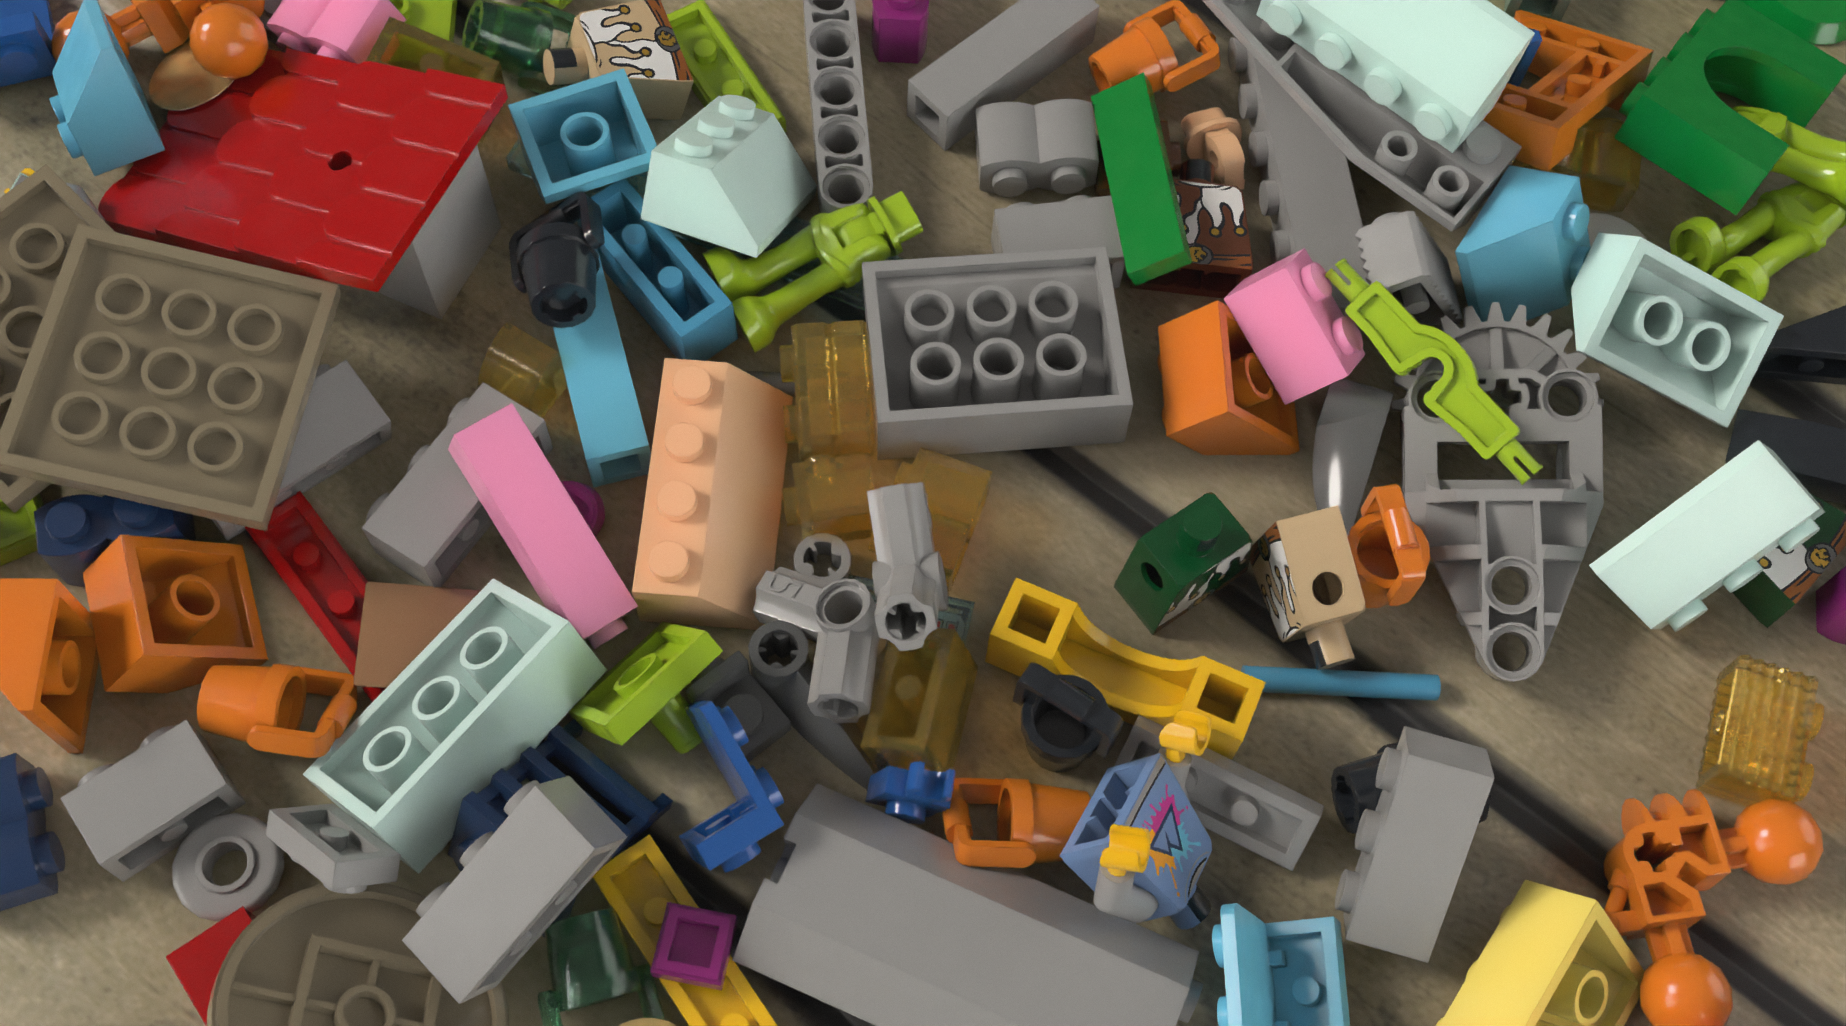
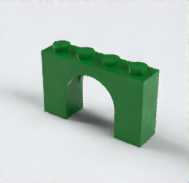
(1697, 136)

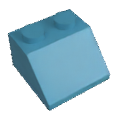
(100, 97)
(583, 136)
(1525, 244)

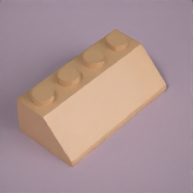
(711, 496)

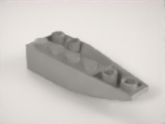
(1370, 134)

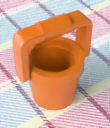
(1147, 50)
(1388, 549)
(269, 703)
(1031, 821)

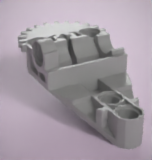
(1500, 523)

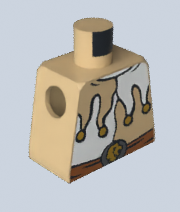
(632, 38)
(1310, 583)

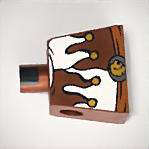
(1215, 235)

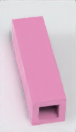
(542, 525)

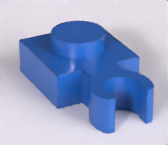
(912, 792)

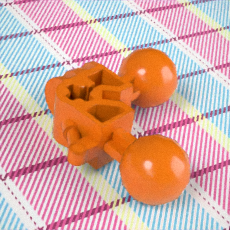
(222, 33)
(1768, 841)

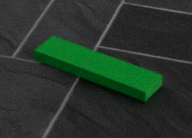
(1140, 180)

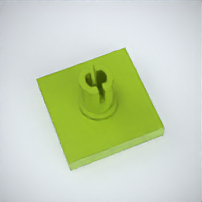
(648, 688)

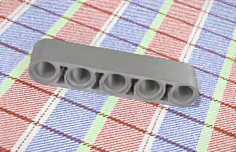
(837, 79)

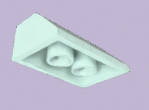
(727, 177)
(1669, 325)
(1710, 539)

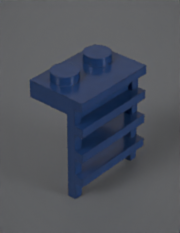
(485, 810)

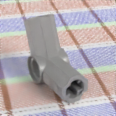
(908, 570)
(846, 635)

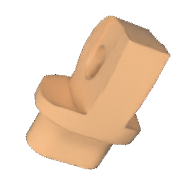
(1217, 140)

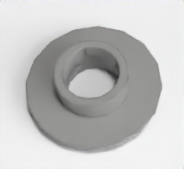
(205, 846)

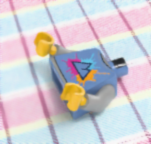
(1141, 836)

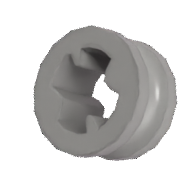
(823, 544)

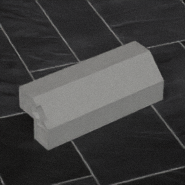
(913, 938)

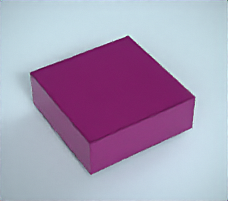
(694, 946)

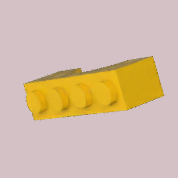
(1059, 637)

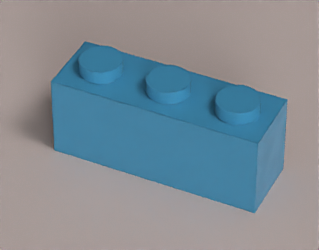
(662, 278)

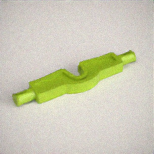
(1457, 393)

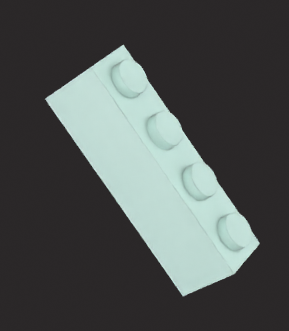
(1420, 58)
(455, 719)

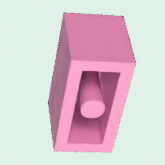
(1296, 326)

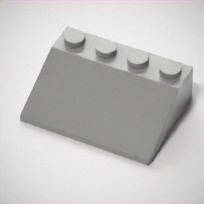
(995, 352)

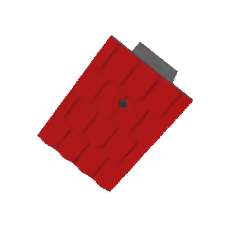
(326, 176)

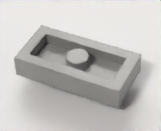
(333, 847)

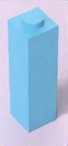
(604, 394)

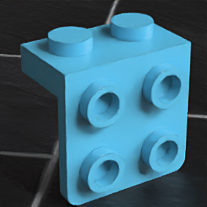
(1280, 971)

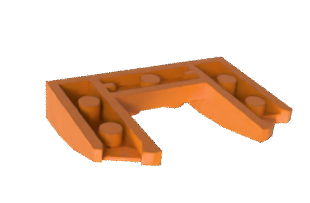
(1579, 79)

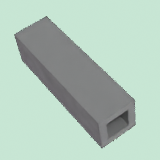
(998, 64)

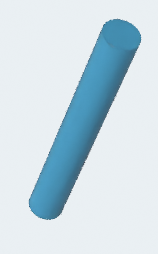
(1347, 683)

